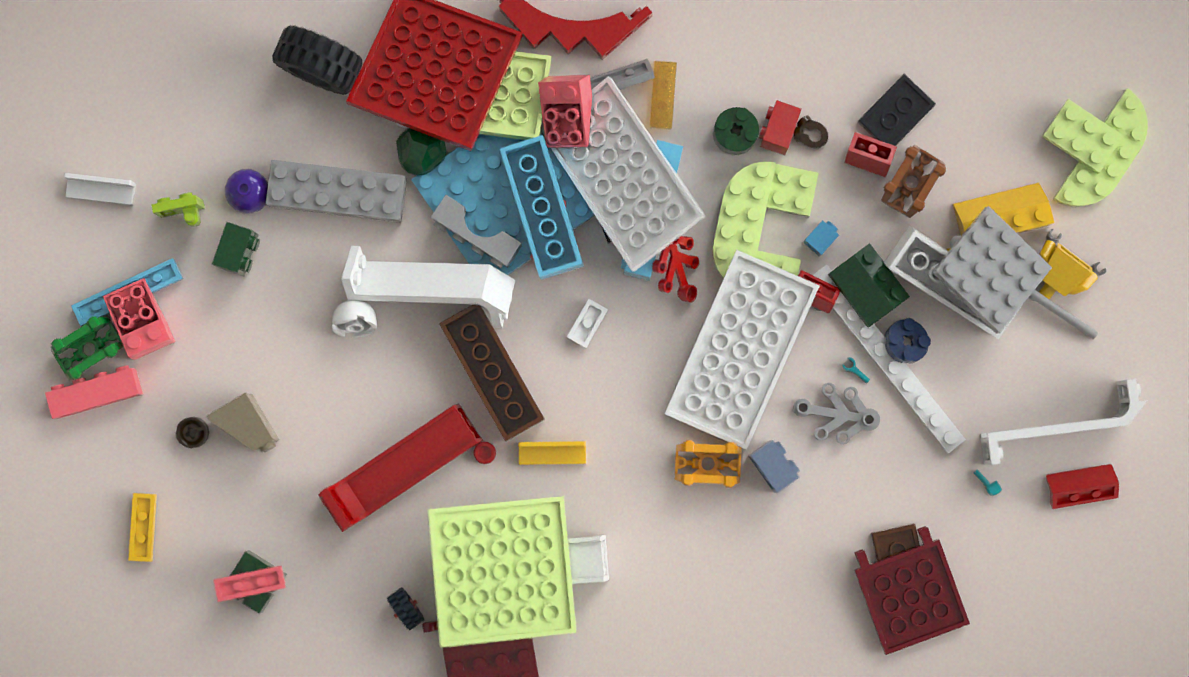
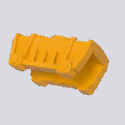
(708, 476)

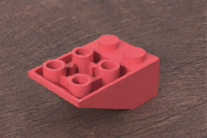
(566, 110)
(138, 319)

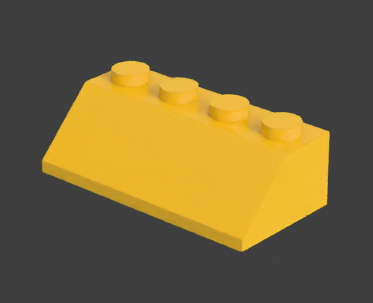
(1020, 208)

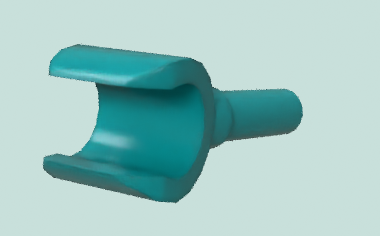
(855, 370)
(993, 488)

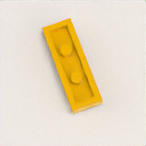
(142, 527)

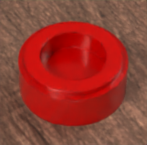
(484, 452)

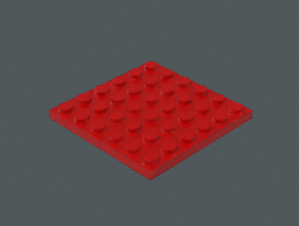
(435, 70)

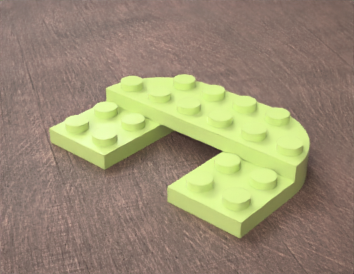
(744, 210)

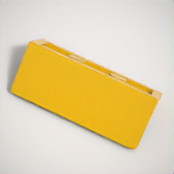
(552, 452)

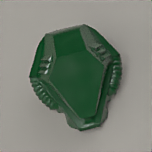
(419, 152)

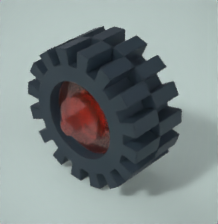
(405, 608)

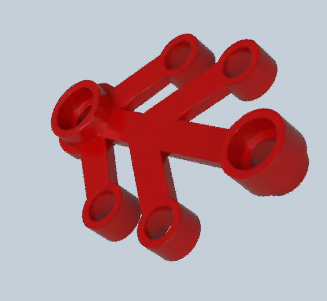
(686, 291)

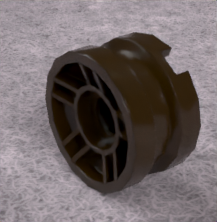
(200, 437)

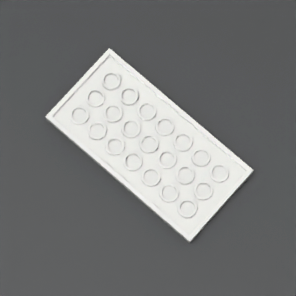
(628, 180)
(741, 349)

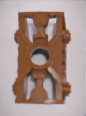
(924, 185)

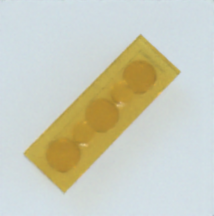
(663, 95)

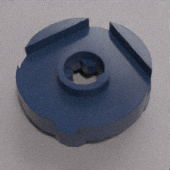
(915, 332)

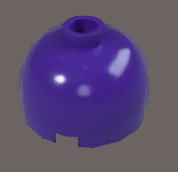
(246, 191)

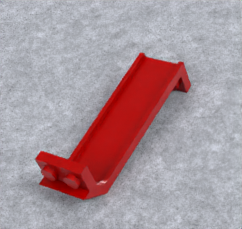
(400, 467)

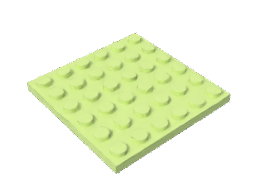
(501, 571)

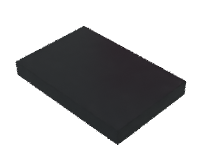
(897, 111)

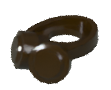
(806, 122)

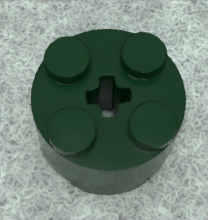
(737, 118)

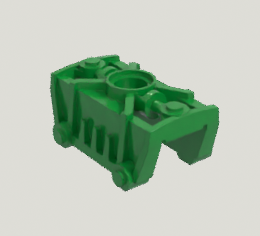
(79, 339)

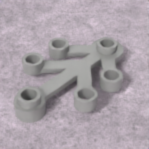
(840, 414)

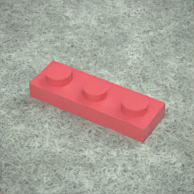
(249, 583)

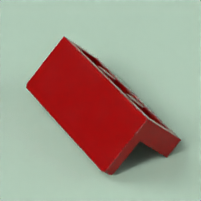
(1083, 486)

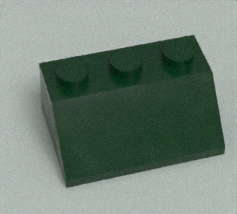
(868, 285)

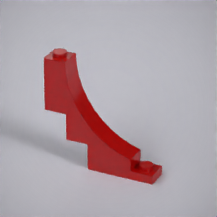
(601, 34)

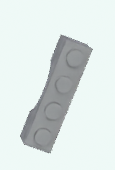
(451, 216)

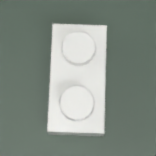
(587, 323)

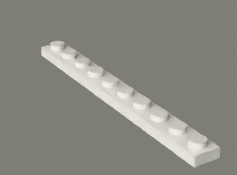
(897, 373)

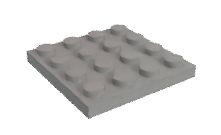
(992, 269)

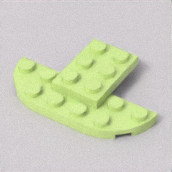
(1100, 147)

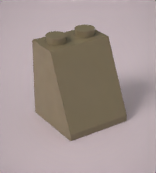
(246, 423)

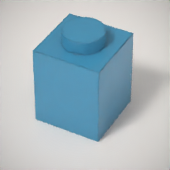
(821, 237)

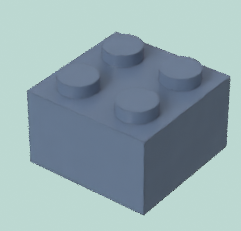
(774, 466)

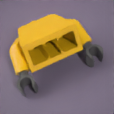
(1068, 271)

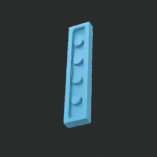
(156, 278)

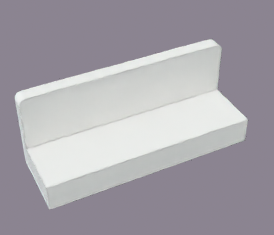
(100, 189)

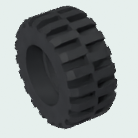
(317, 59)

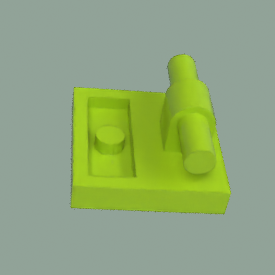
(186, 204)

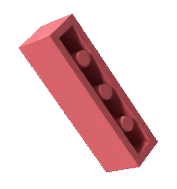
(93, 393)

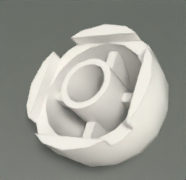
(355, 318)

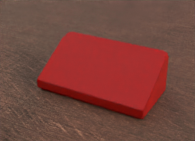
(826, 293)

